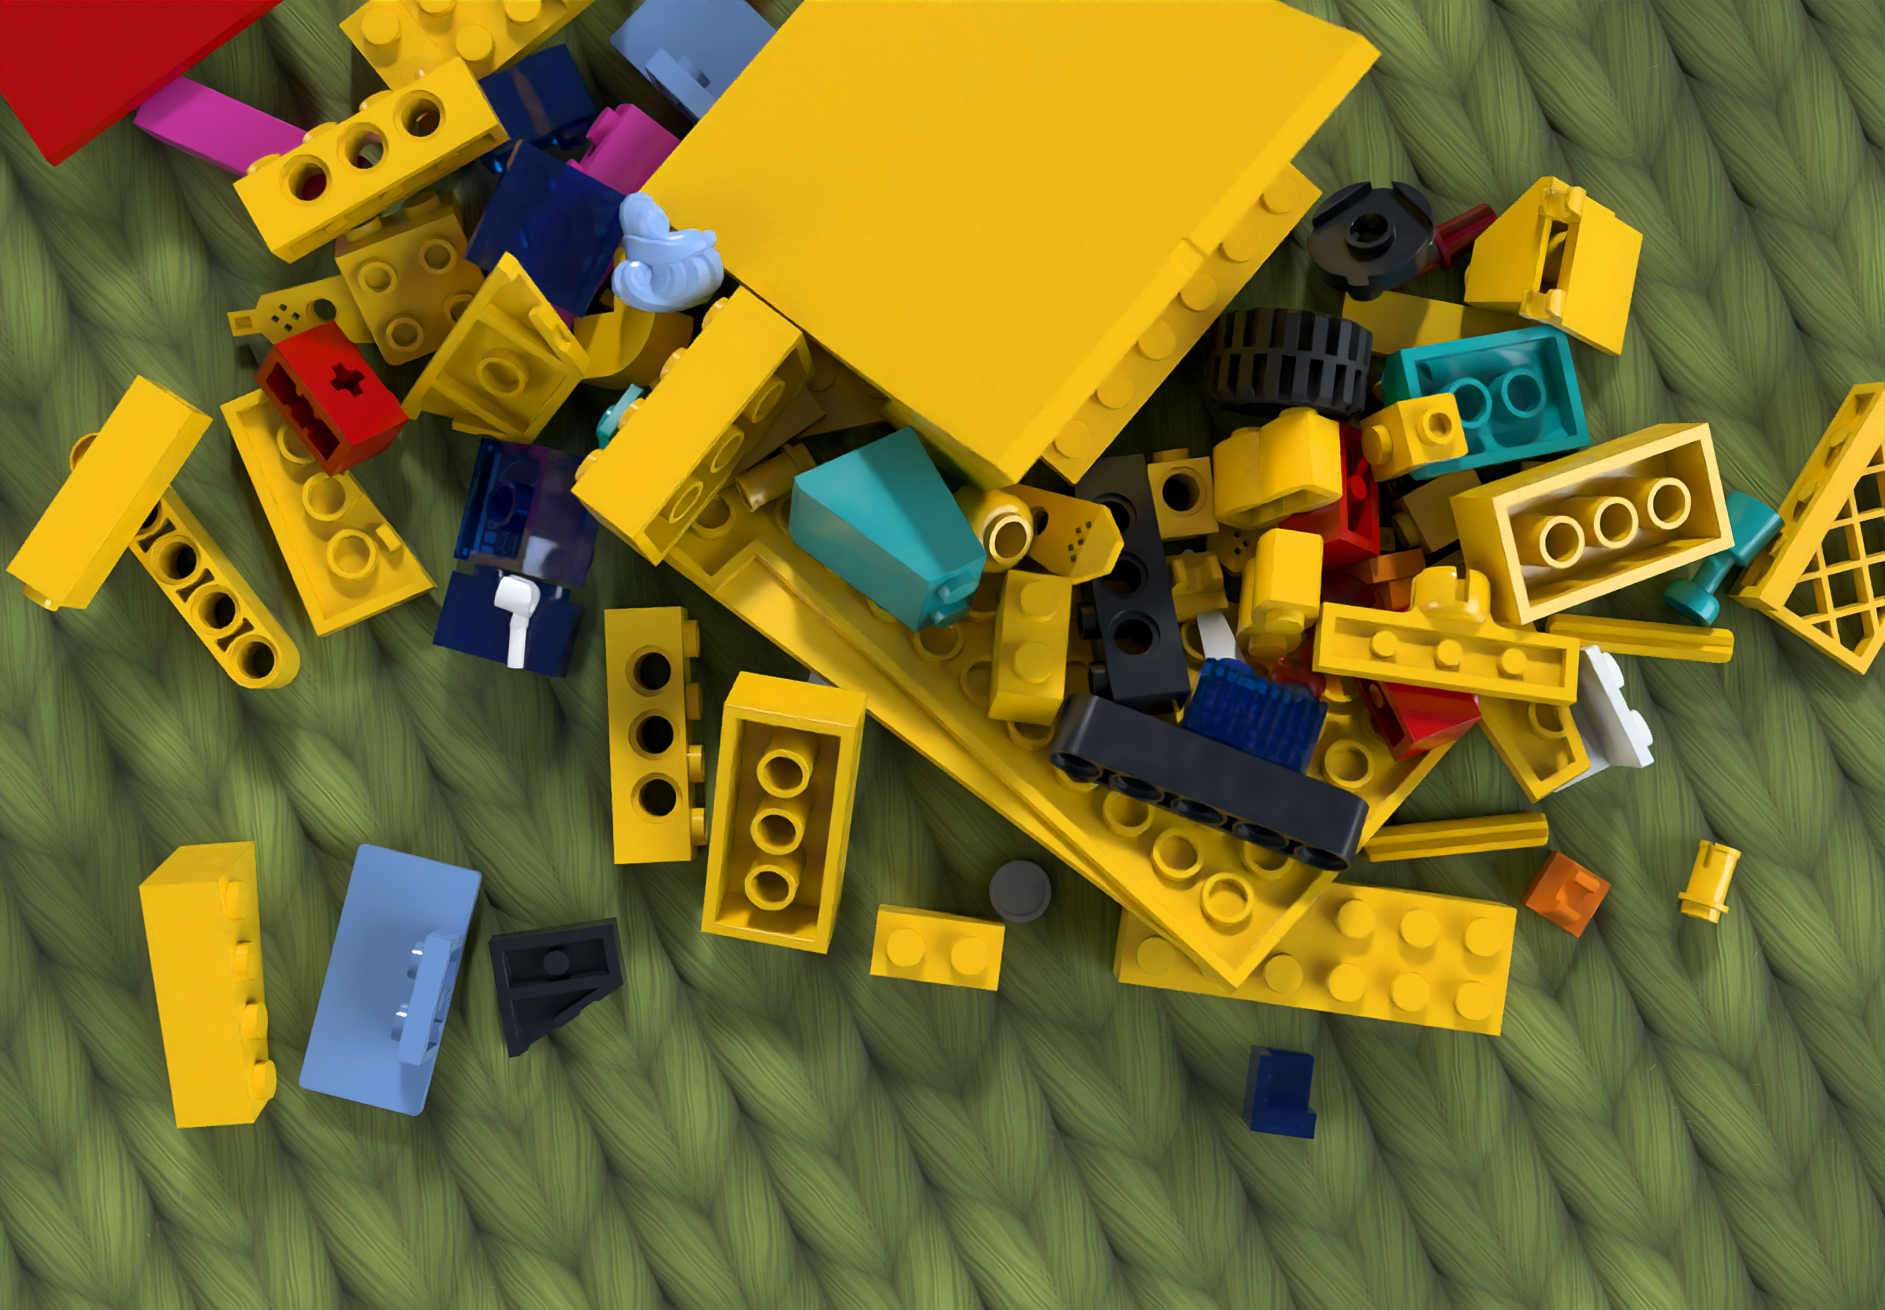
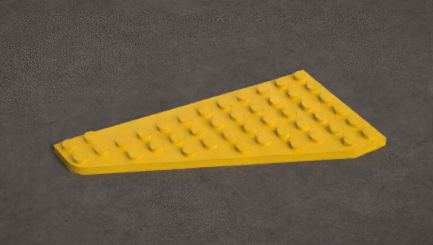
(932, 687)

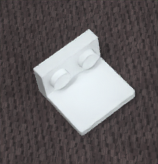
(1603, 719)

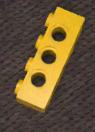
(407, 165)
(637, 830)

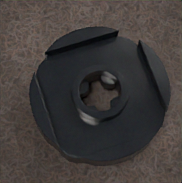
(1376, 266)

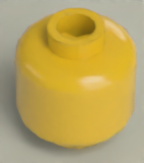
(1000, 524)

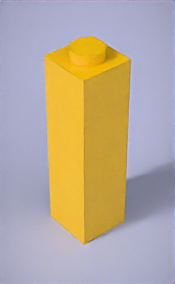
(108, 496)

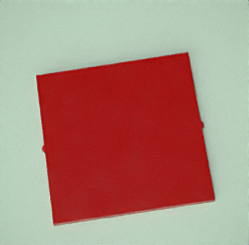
(91, 62)

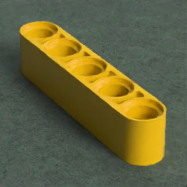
(211, 580)

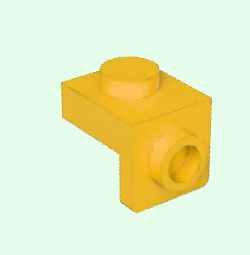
(1412, 435)

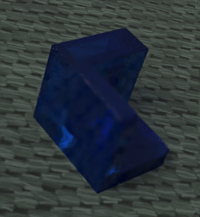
(1279, 1092)

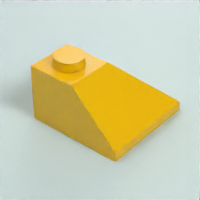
(1518, 254)

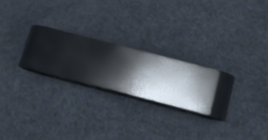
(1208, 782)

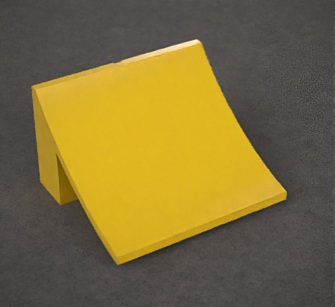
(1011, 199)

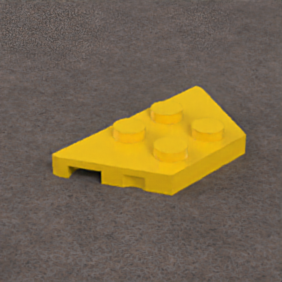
(502, 362)

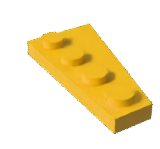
(328, 528)

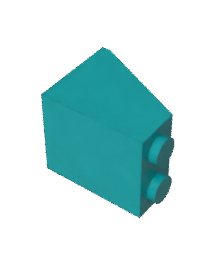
(890, 530)

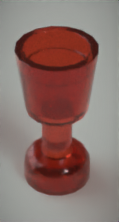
(1336, 588)

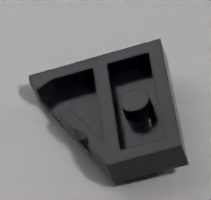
(552, 975)

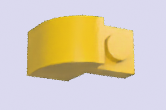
(629, 342)

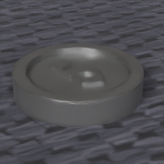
(1020, 890)

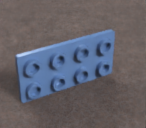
(692, 48)
(390, 979)

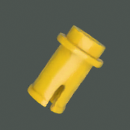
(773, 476)
(1709, 882)

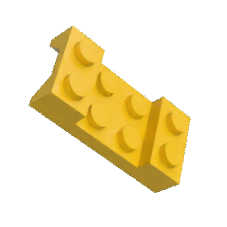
(486, 34)

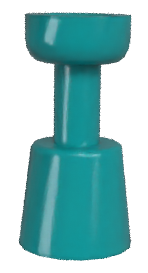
(1752, 530)

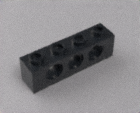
(1159, 677)

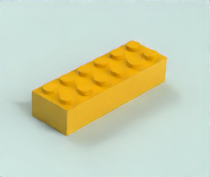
(1360, 955)

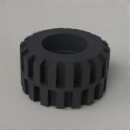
(1287, 360)

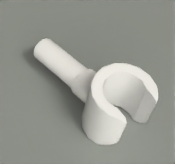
(521, 598)

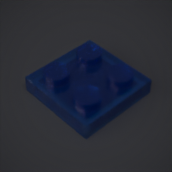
(553, 223)

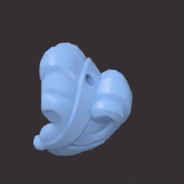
(663, 267)

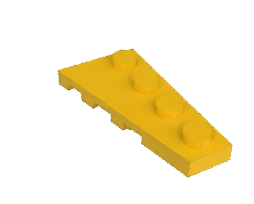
(1531, 737)

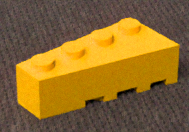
(210, 982)

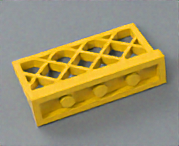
(1808, 515)

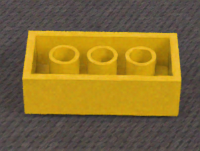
(695, 424)
(1594, 520)
(782, 811)

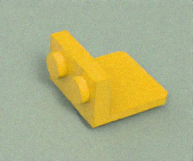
(410, 274)

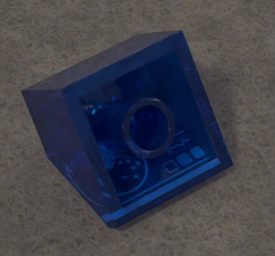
(526, 515)

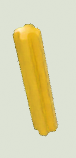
(1645, 637)
(1457, 836)

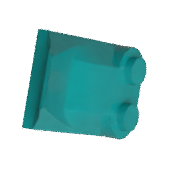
(1510, 391)

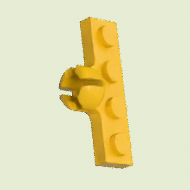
(1447, 644)

